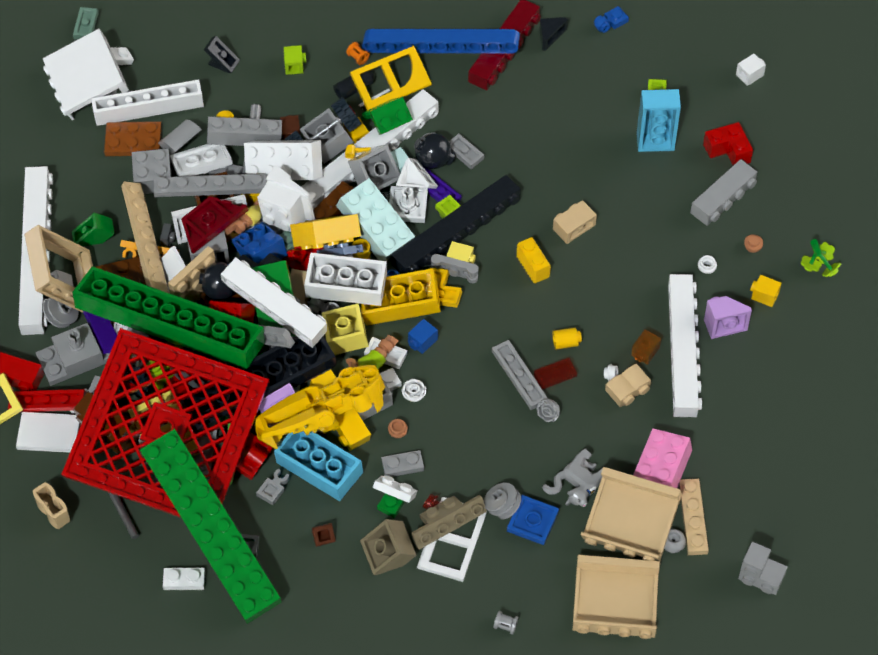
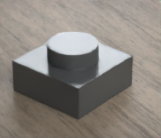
(167, 235)
(252, 542)

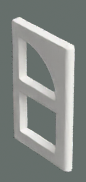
(424, 561)

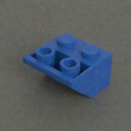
(260, 242)

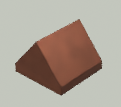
(323, 534)

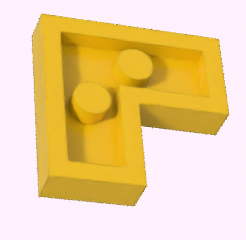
(448, 295)

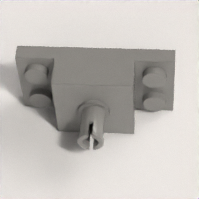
(71, 354)

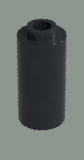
(347, 86)

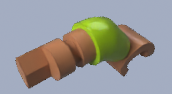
(376, 356)

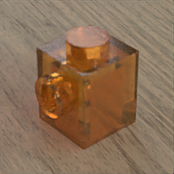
(646, 347)

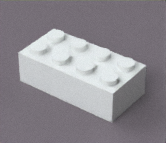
(296, 157)
(345, 279)

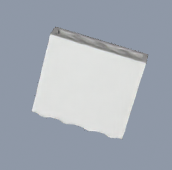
(83, 72)

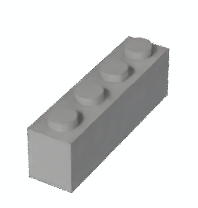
(241, 130)
(724, 192)

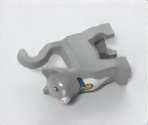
(579, 475)

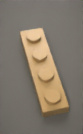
(693, 517)

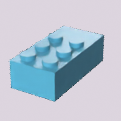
(658, 120)
(319, 463)

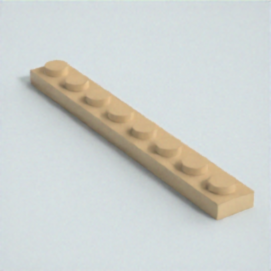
(144, 236)

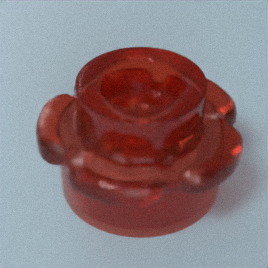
(431, 502)

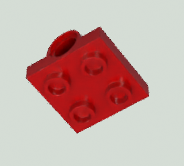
(252, 456)

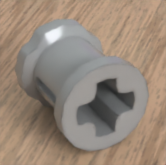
(506, 622)

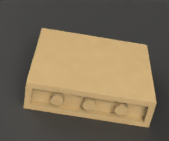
(632, 515)
(616, 596)

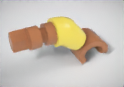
(249, 219)

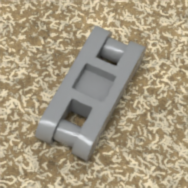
(456, 267)

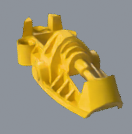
(317, 407)

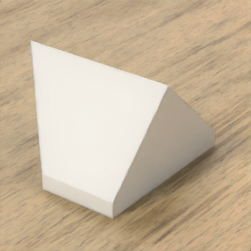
(415, 176)

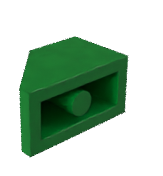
(93, 230)

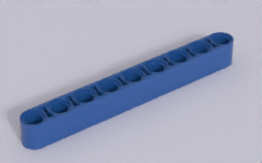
(441, 40)

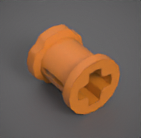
(358, 54)

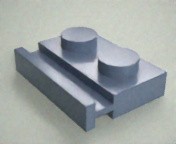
(341, 249)

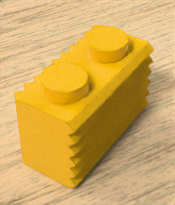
(533, 260)

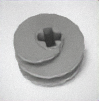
(59, 313)
(502, 500)

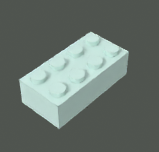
(377, 220)

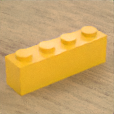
(351, 426)

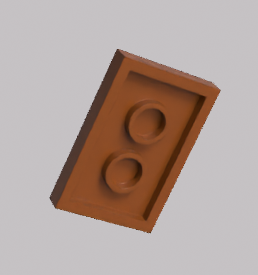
(130, 137)

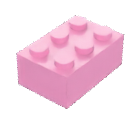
(664, 458)

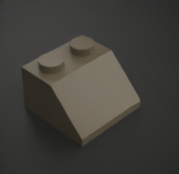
(388, 547)

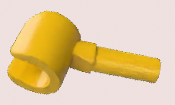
(351, 150)

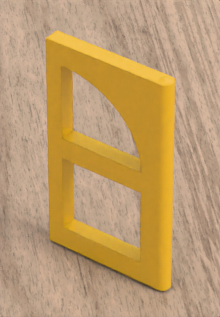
(417, 81)

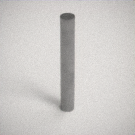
(124, 516)

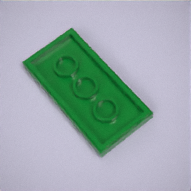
(277, 273)

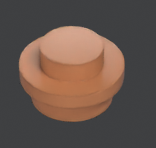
(753, 243)
(397, 428)

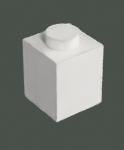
(750, 69)

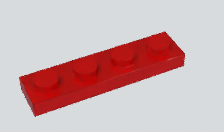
(49, 400)

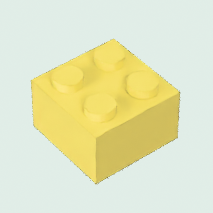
(345, 329)

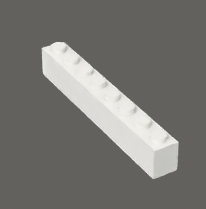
(683, 346)

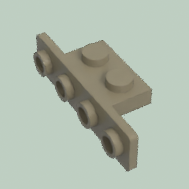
(446, 518)

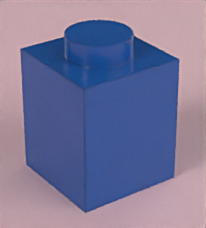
(422, 336)

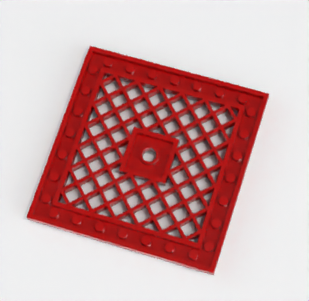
(129, 343)

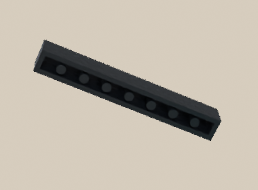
(456, 226)

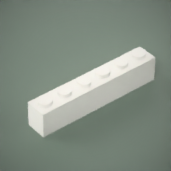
(147, 102)
(274, 302)

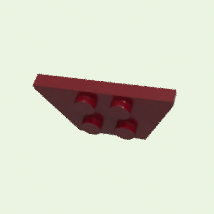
(209, 220)

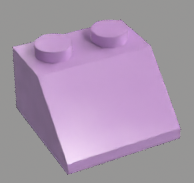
(726, 316)

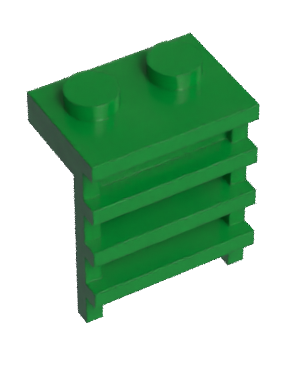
(388, 115)

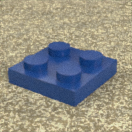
(533, 520)

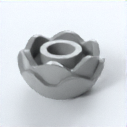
(548, 410)
(678, 544)

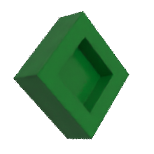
(390, 505)

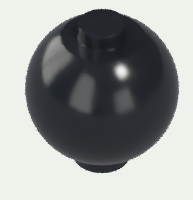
(433, 150)
(212, 283)

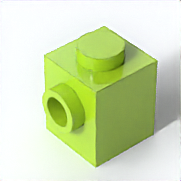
(294, 59)

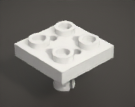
(409, 199)

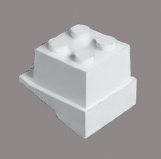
(284, 201)

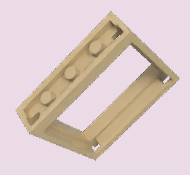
(40, 239)

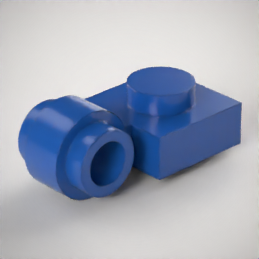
(612, 18)

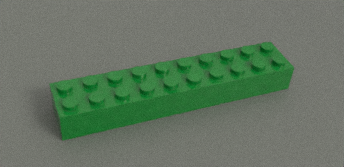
(169, 317)
(211, 526)

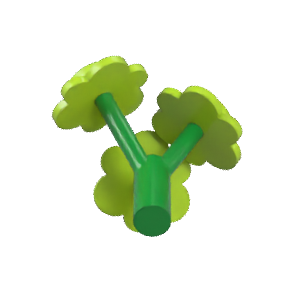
(823, 254)

